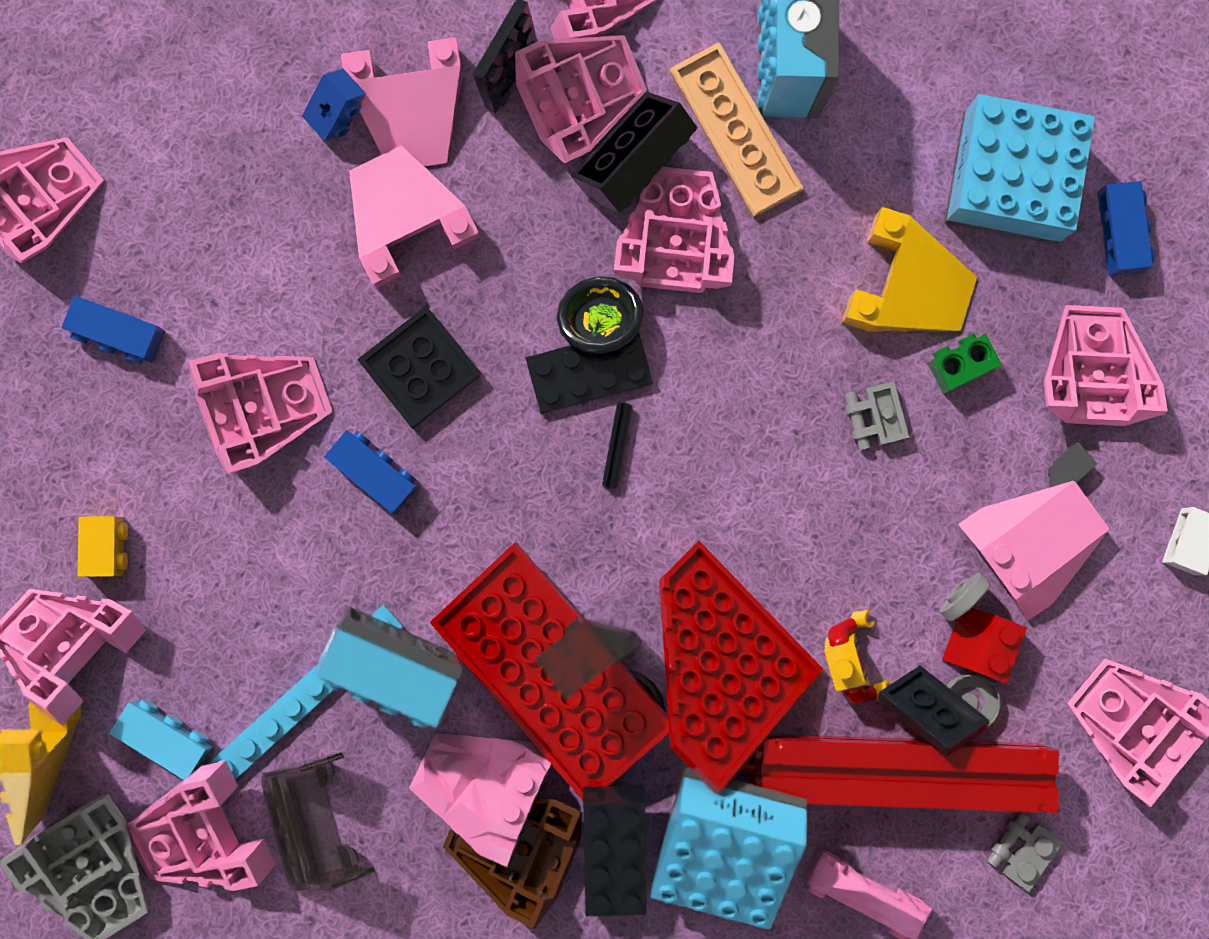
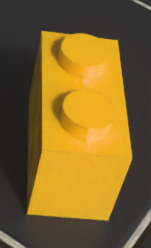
(102, 546)

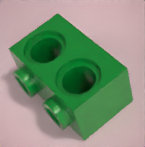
(965, 367)

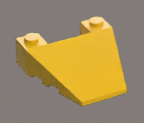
(924, 284)
(31, 768)

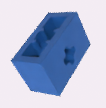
(334, 104)

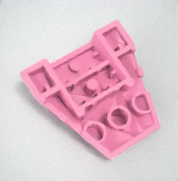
(677, 235)
(482, 789)

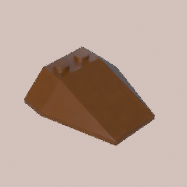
(537, 865)

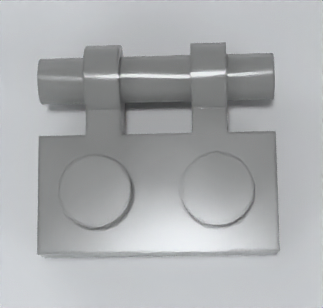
(885, 415)
(1031, 856)

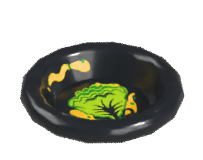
(600, 315)

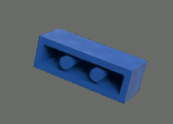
(1125, 228)
(112, 330)
(372, 471)

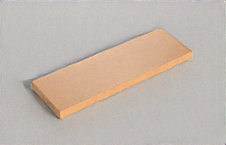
(736, 130)

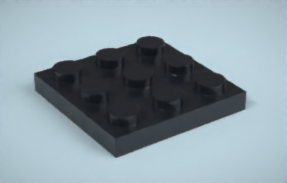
(497, 66)
(419, 367)

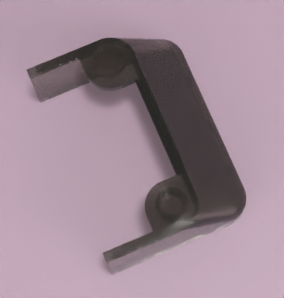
(585, 653)
(307, 828)

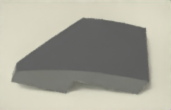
(1071, 465)

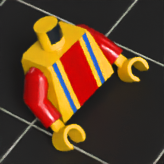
(847, 661)

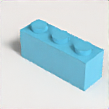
(161, 738)

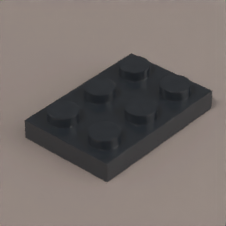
(933, 710)

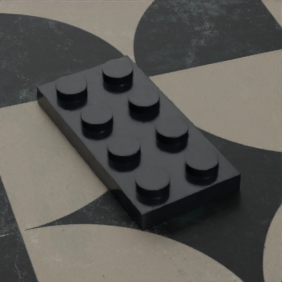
(575, 377)

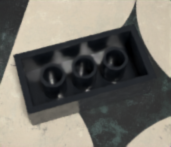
(634, 152)
(614, 850)

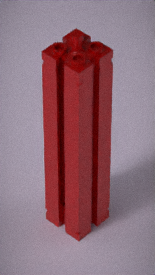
(907, 773)

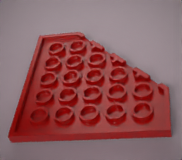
(725, 667)

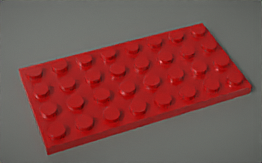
(498, 632)

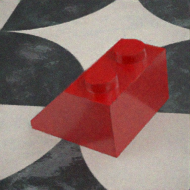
(985, 644)

